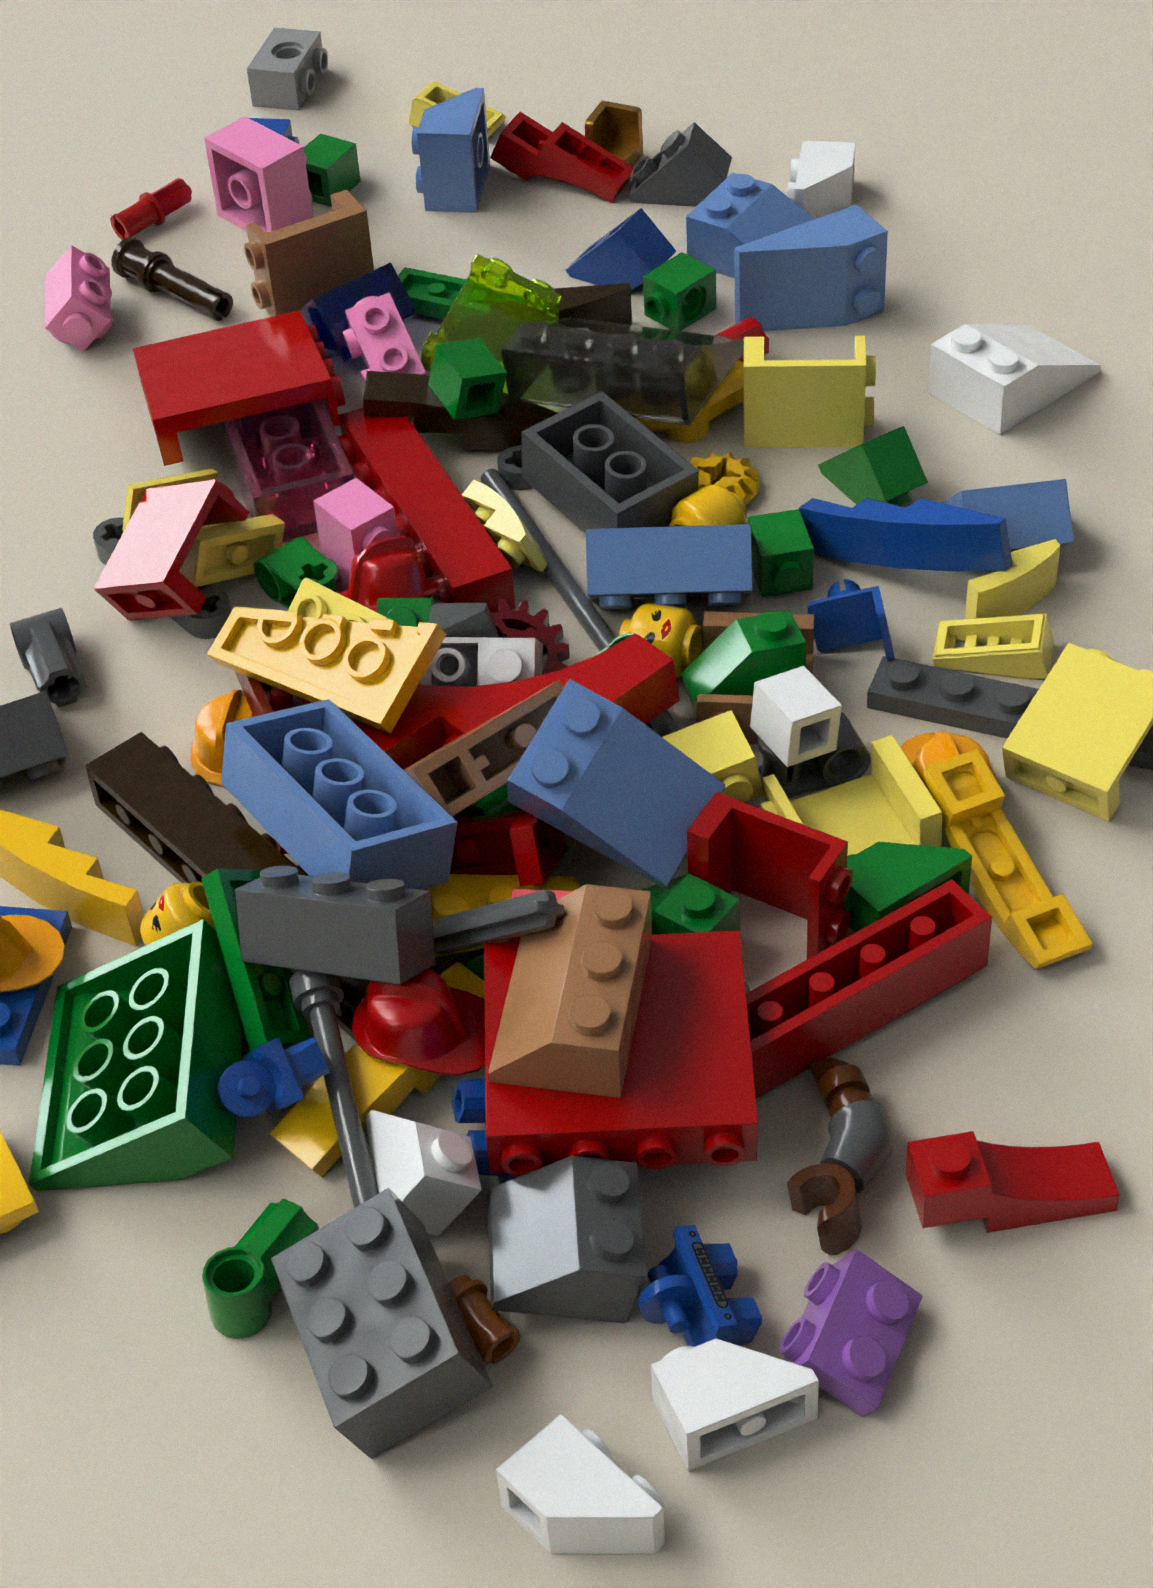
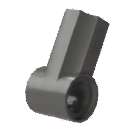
(49, 653)

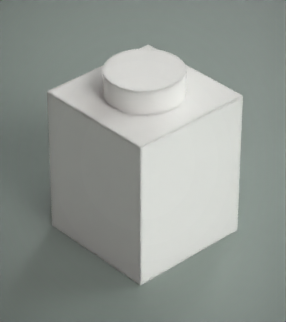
(795, 716)

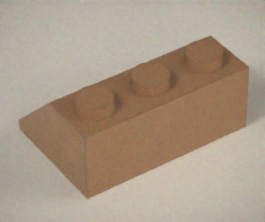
(577, 995)

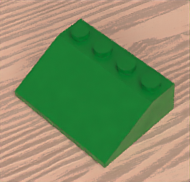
(139, 1068)

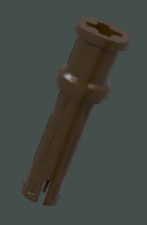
(157, 273)

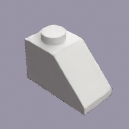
(424, 1167)
(729, 1399)

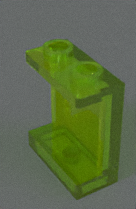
(493, 308)

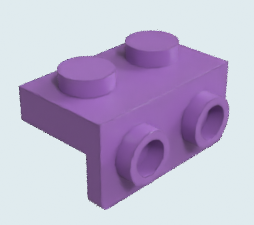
(852, 1329)

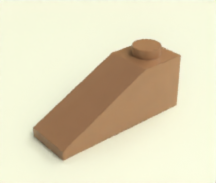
(483, 756)

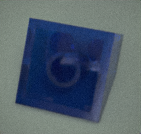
(329, 314)

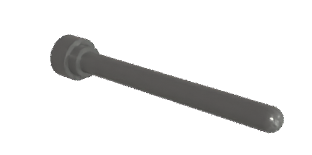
(319, 1000)

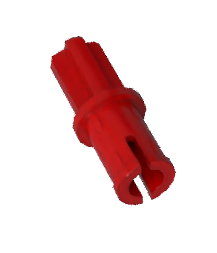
(151, 209)

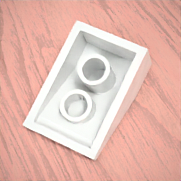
(1004, 372)

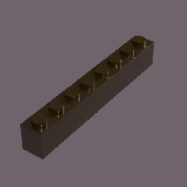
(188, 826)

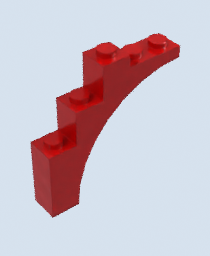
(627, 674)

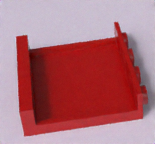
(234, 376)
(684, 1081)

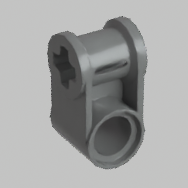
(831, 769)

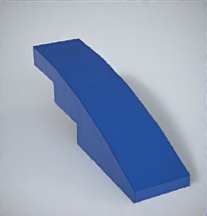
(914, 537)

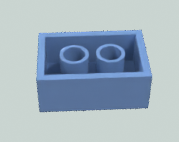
(669, 564)

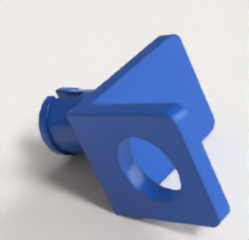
(850, 618)

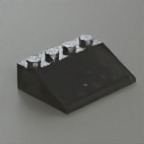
(640, 368)

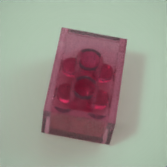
(286, 463)

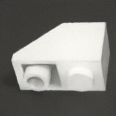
(822, 177)
(484, 661)
(576, 1496)

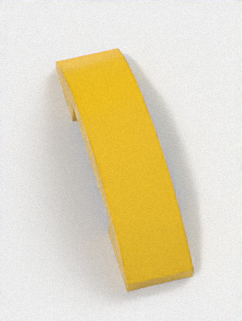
(1001, 871)

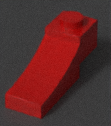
(564, 155)
(1006, 1185)

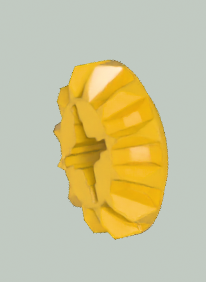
(735, 473)

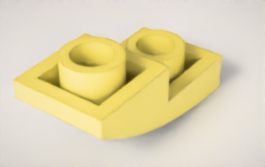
(504, 527)
(1018, 587)

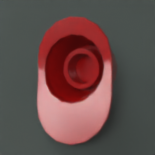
(388, 571)
(422, 1025)

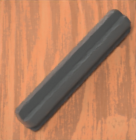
(496, 922)

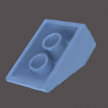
(735, 215)
(813, 273)
(612, 784)

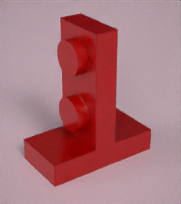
(507, 846)

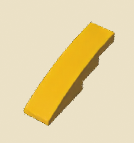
(66, 880)
(377, 1086)

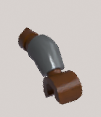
(855, 1153)

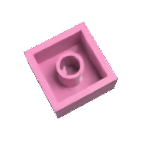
(258, 176)

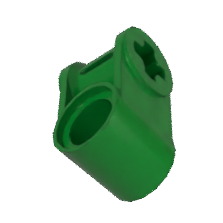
(288, 565)

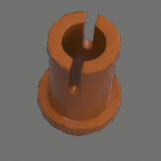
(488, 1328)

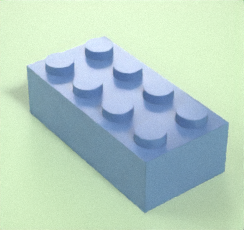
(336, 797)

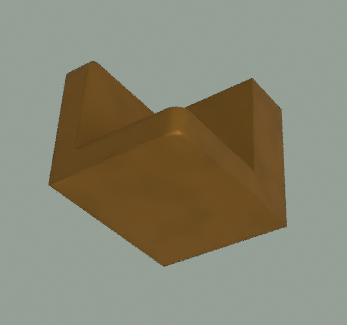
(617, 130)

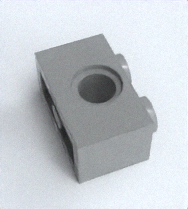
(286, 68)

